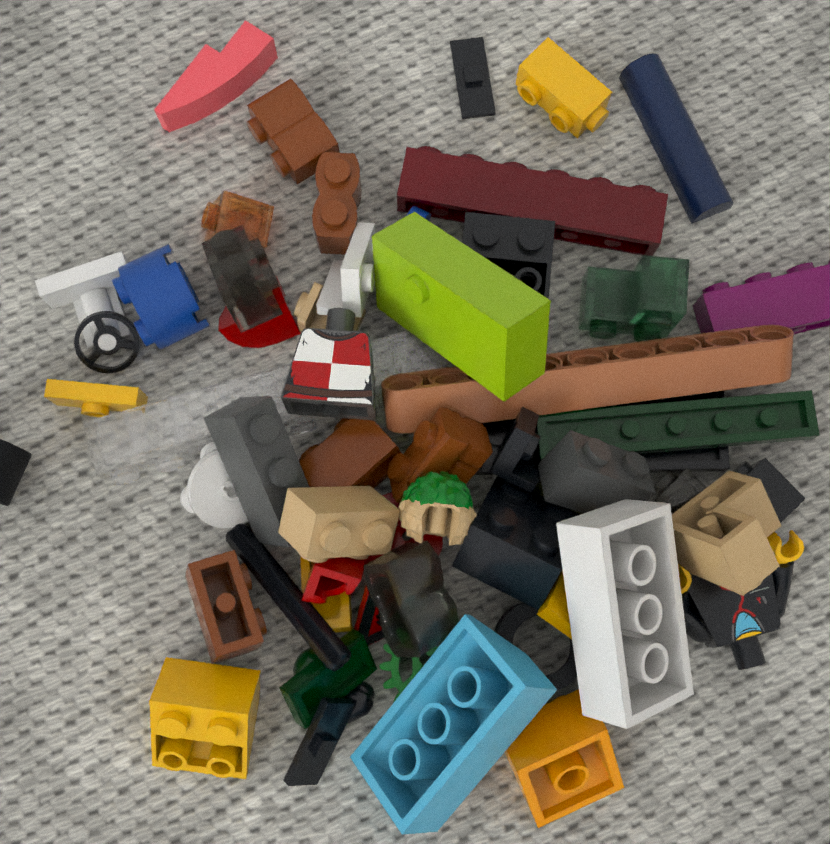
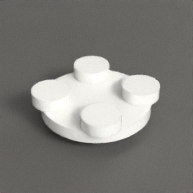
(212, 493)

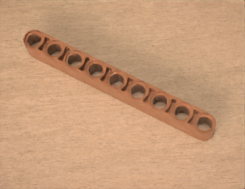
(601, 377)

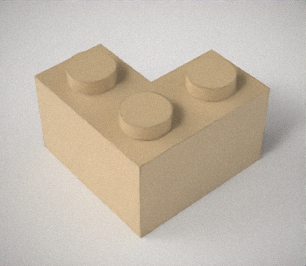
(726, 533)

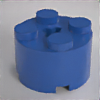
(160, 298)

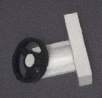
(96, 307)

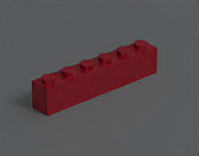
(583, 210)

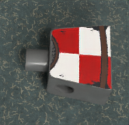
(332, 371)

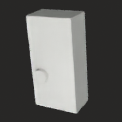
(625, 611)

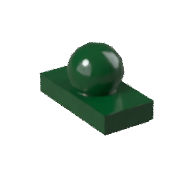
(315, 681)

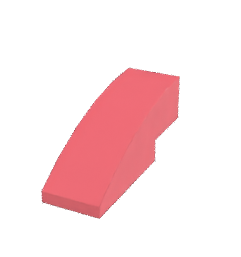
(217, 77)

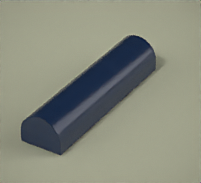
(675, 138)

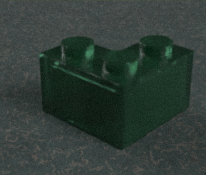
(637, 301)

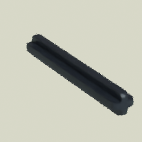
(288, 598)

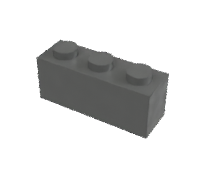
(257, 461)

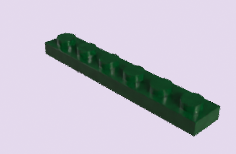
(688, 423)

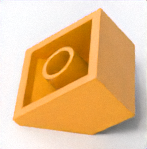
(563, 760)

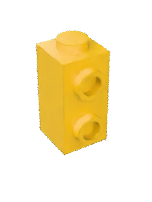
(563, 89)

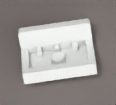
(351, 278)

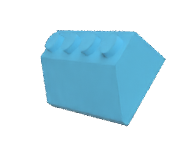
(450, 726)

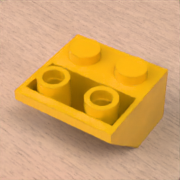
(204, 717)

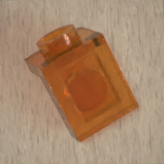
(235, 210)

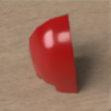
(265, 334)
(332, 578)

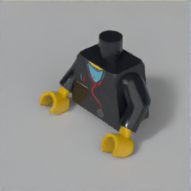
(725, 618)

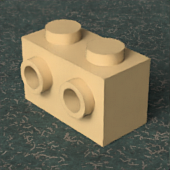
(338, 522)

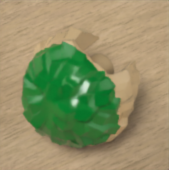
(437, 507)

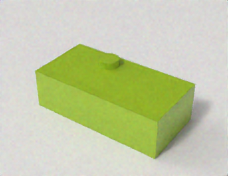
(461, 305)

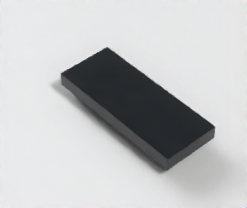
(472, 78)
(319, 741)

